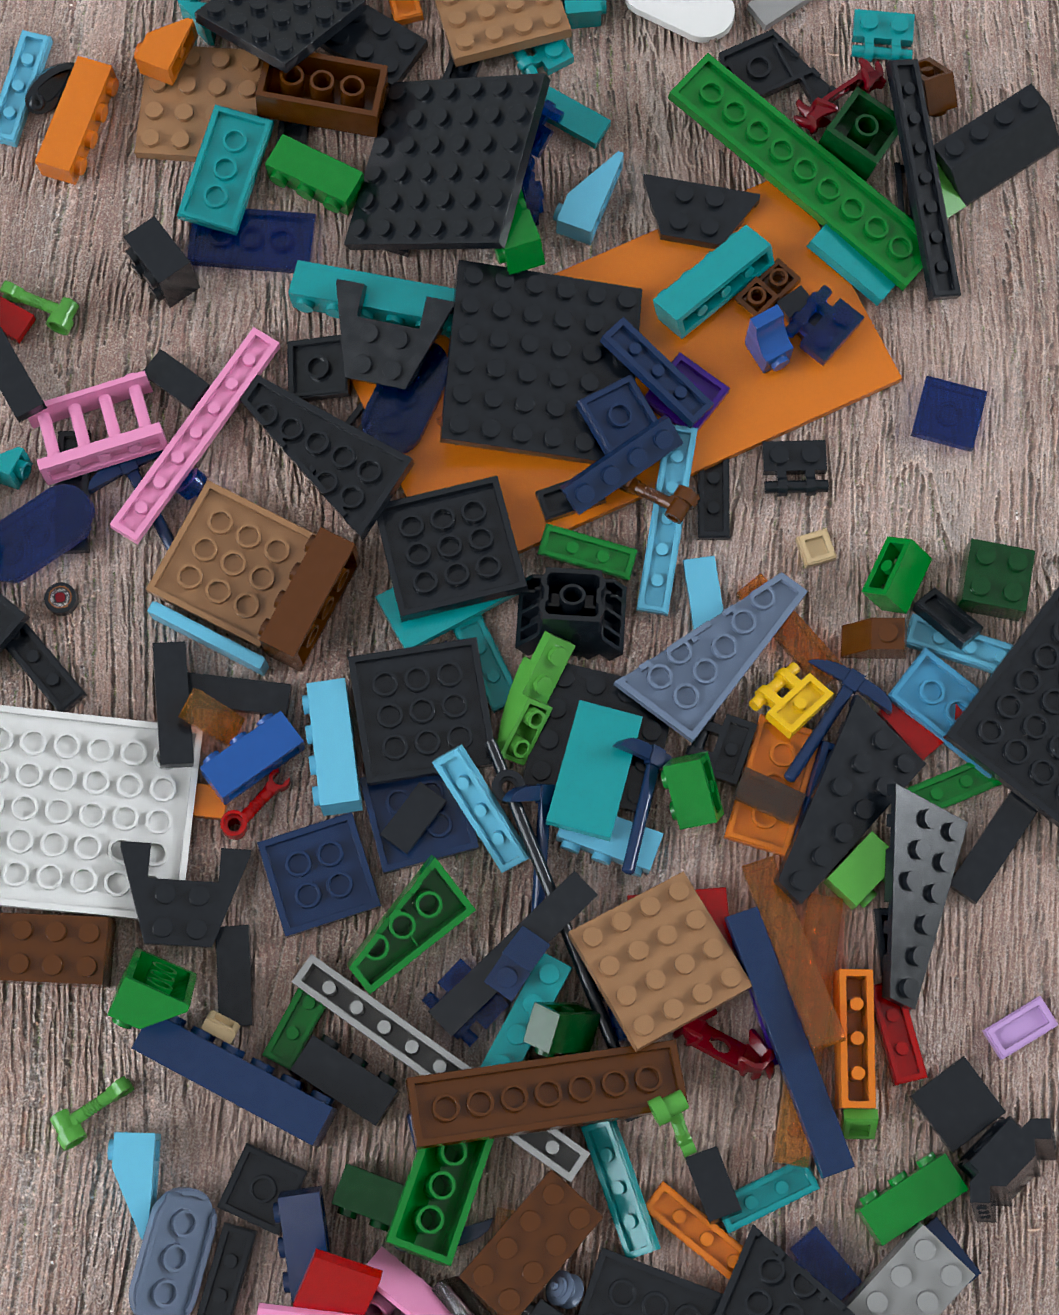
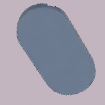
(173, 1254)

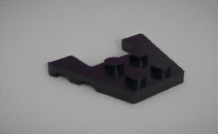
(773, 65)
(382, 350)
(181, 910)

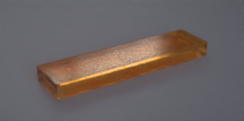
(797, 639)

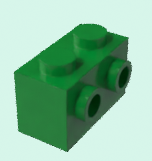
(896, 575)
(692, 790)

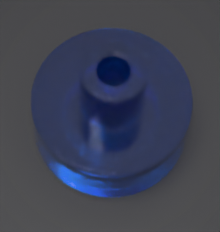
(192, 484)

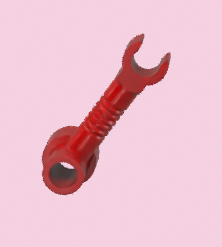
(246, 815)

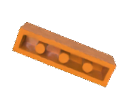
(77, 120)
(856, 1056)

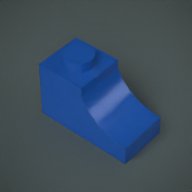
(769, 340)

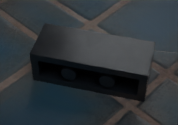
(346, 1079)

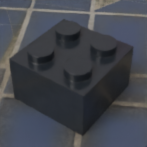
(160, 262)

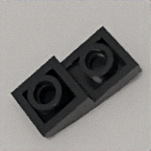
(176, 379)

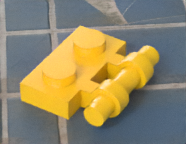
(797, 706)

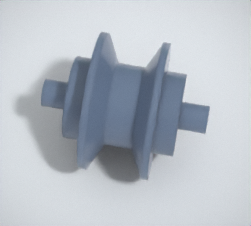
(564, 1289)

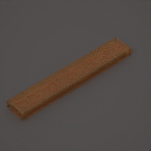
(794, 955)

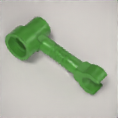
(60, 315)
(670, 1110)
(69, 1125)

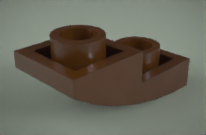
(767, 289)

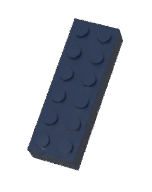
(237, 1080)

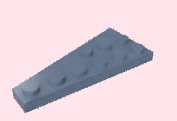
(703, 667)

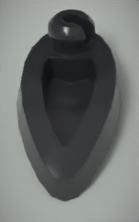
(47, 88)

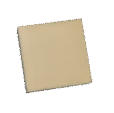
(816, 548)
(220, 1026)

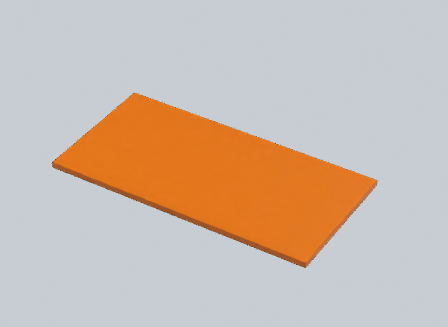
(752, 412)

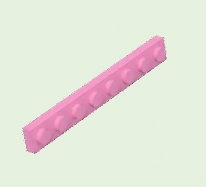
(194, 436)

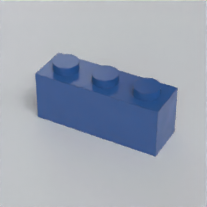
(251, 756)

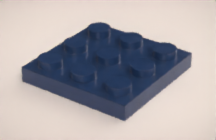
(445, 837)
(319, 875)

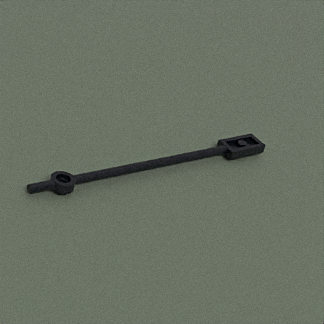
(591, 991)

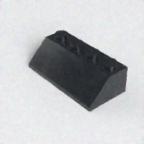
(998, 144)

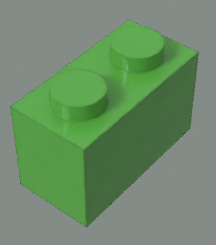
(860, 873)

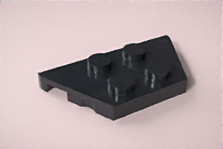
(696, 211)

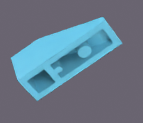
(587, 202)
(136, 1168)

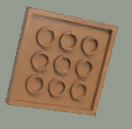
(499, 27)
(177, 115)
(229, 562)
(659, 961)

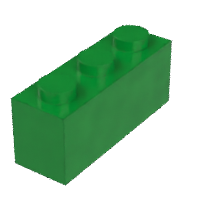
(314, 175)
(910, 1197)

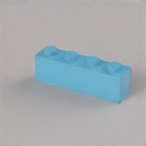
(333, 747)

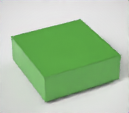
(859, 1123)

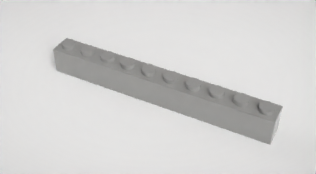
(420, 1053)

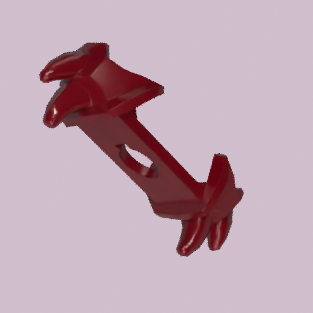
(813, 115)
(742, 1057)

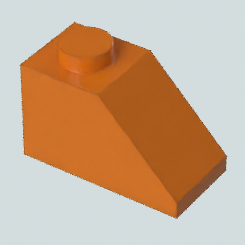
(166, 50)

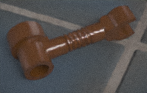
(676, 504)

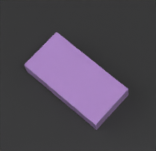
(1020, 1027)

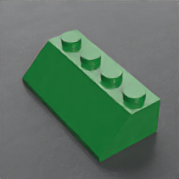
(151, 991)
(438, 1200)

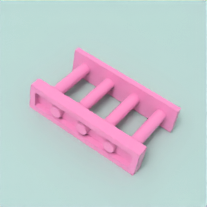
(106, 452)

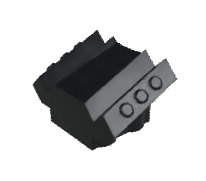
(575, 607)
(1005, 1162)

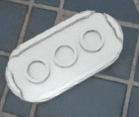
(689, 18)

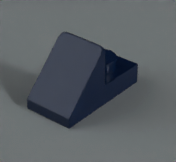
(517, 963)

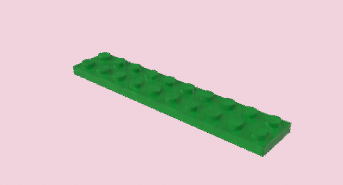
(800, 168)

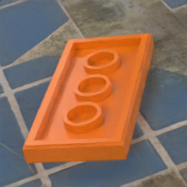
(771, 756)

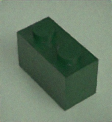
(561, 1028)
(367, 1195)

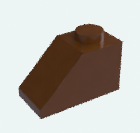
(938, 87)
(875, 639)

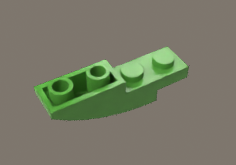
(527, 700)

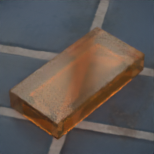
(211, 717)

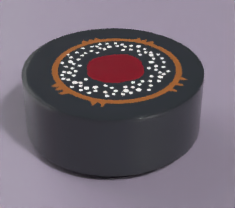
(61, 599)

